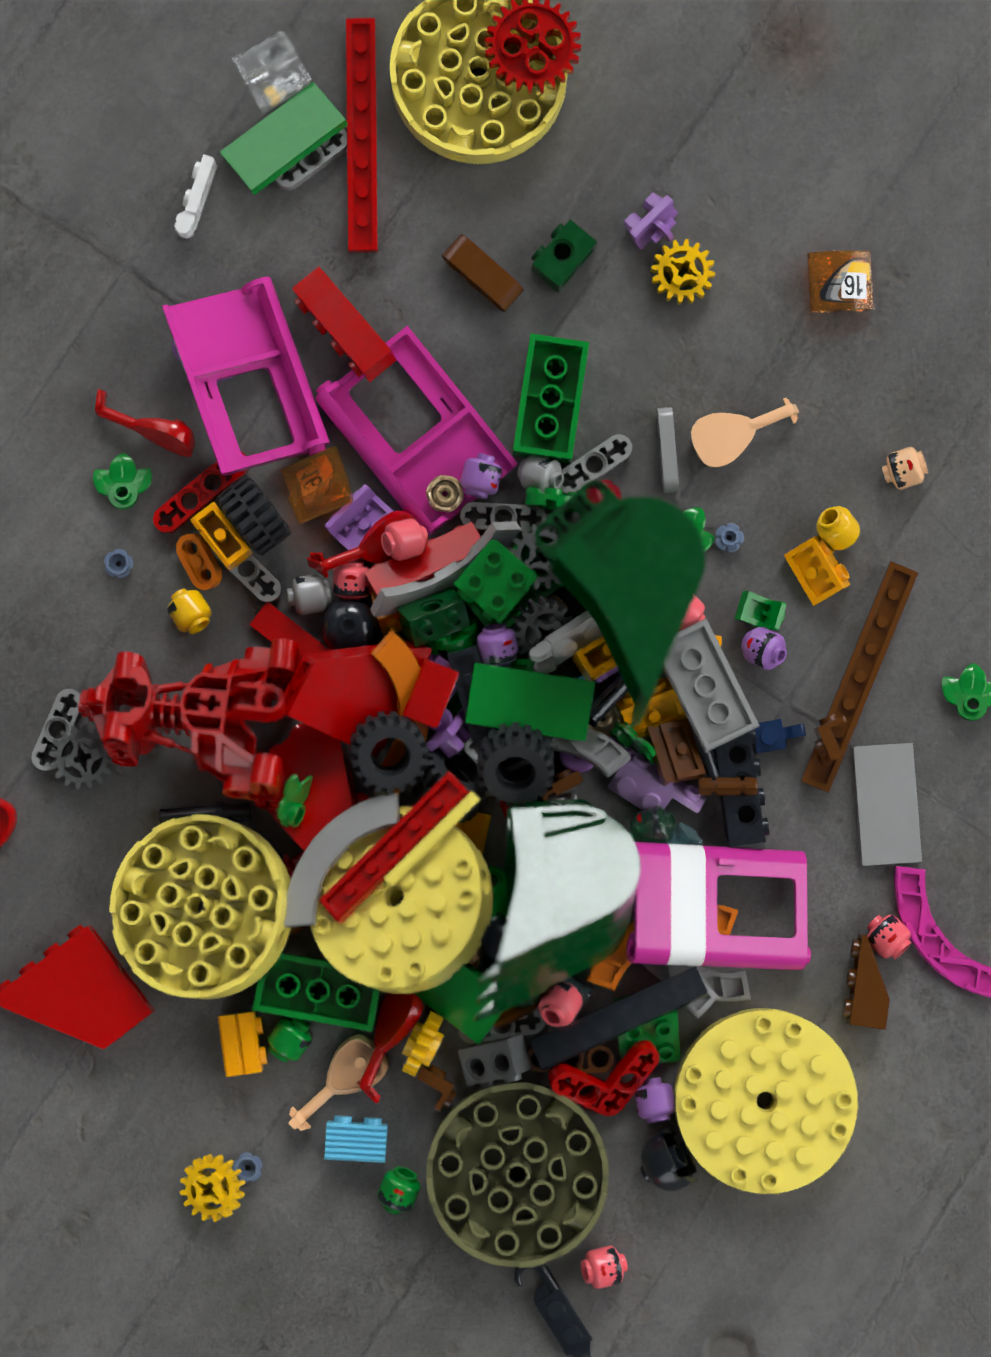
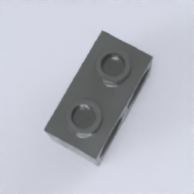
(494, 1057)

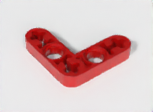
(605, 1089)

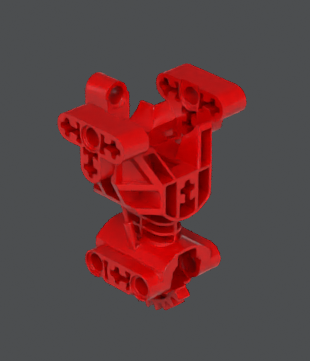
(209, 713)

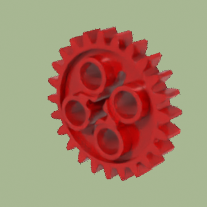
(516, 65)

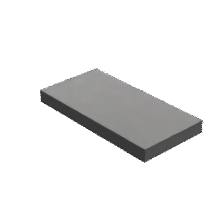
(707, 687)
(887, 804)

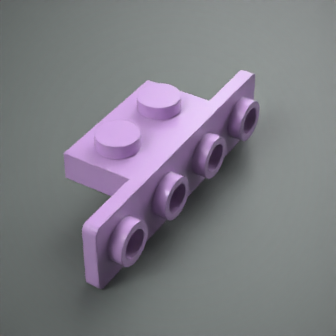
(641, 785)

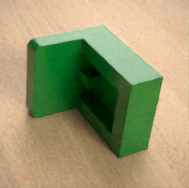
(760, 611)

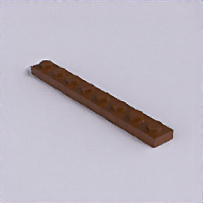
(862, 669)

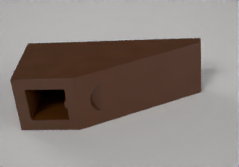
(868, 995)

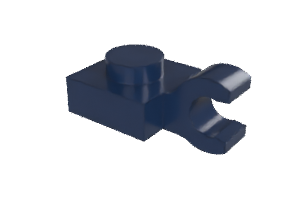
(772, 735)

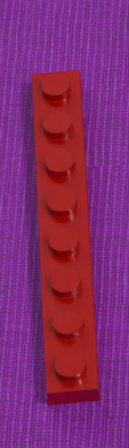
(361, 135)

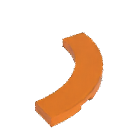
(403, 672)
(609, 971)

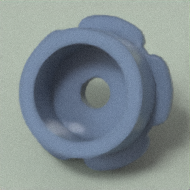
(729, 545)
(110, 562)
(255, 1164)

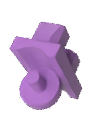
(654, 224)
(450, 734)

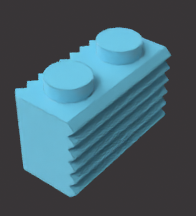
(356, 1140)

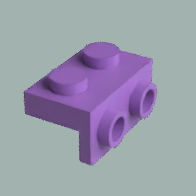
(356, 518)

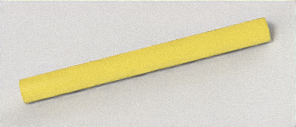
(431, 839)

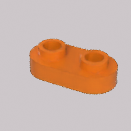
(198, 563)

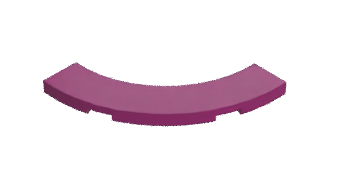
(929, 939)

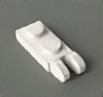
(195, 199)
(564, 643)

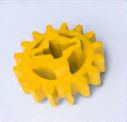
(693, 277)
(422, 1044)
(202, 1192)

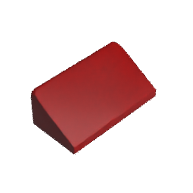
(430, 693)

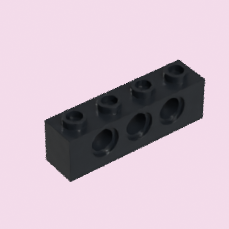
(736, 831)

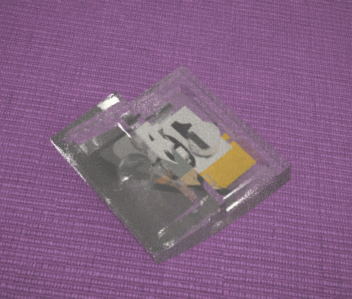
(272, 71)

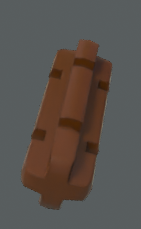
(727, 786)

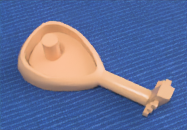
(724, 436)
(342, 1076)

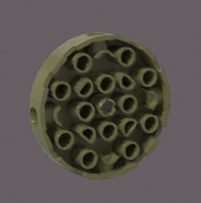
(506, 1218)

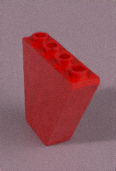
(343, 688)
(332, 786)
(78, 991)

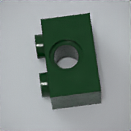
(556, 271)
(433, 616)

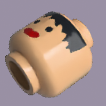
(905, 468)

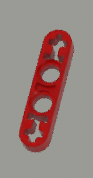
(204, 496)

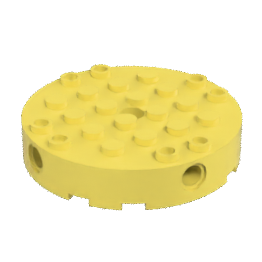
(451, 107)
(159, 899)
(427, 933)
(772, 1145)

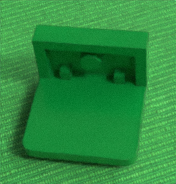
(495, 581)
(661, 1032)

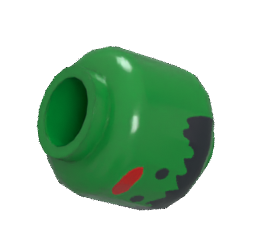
(289, 1039)
(399, 1190)

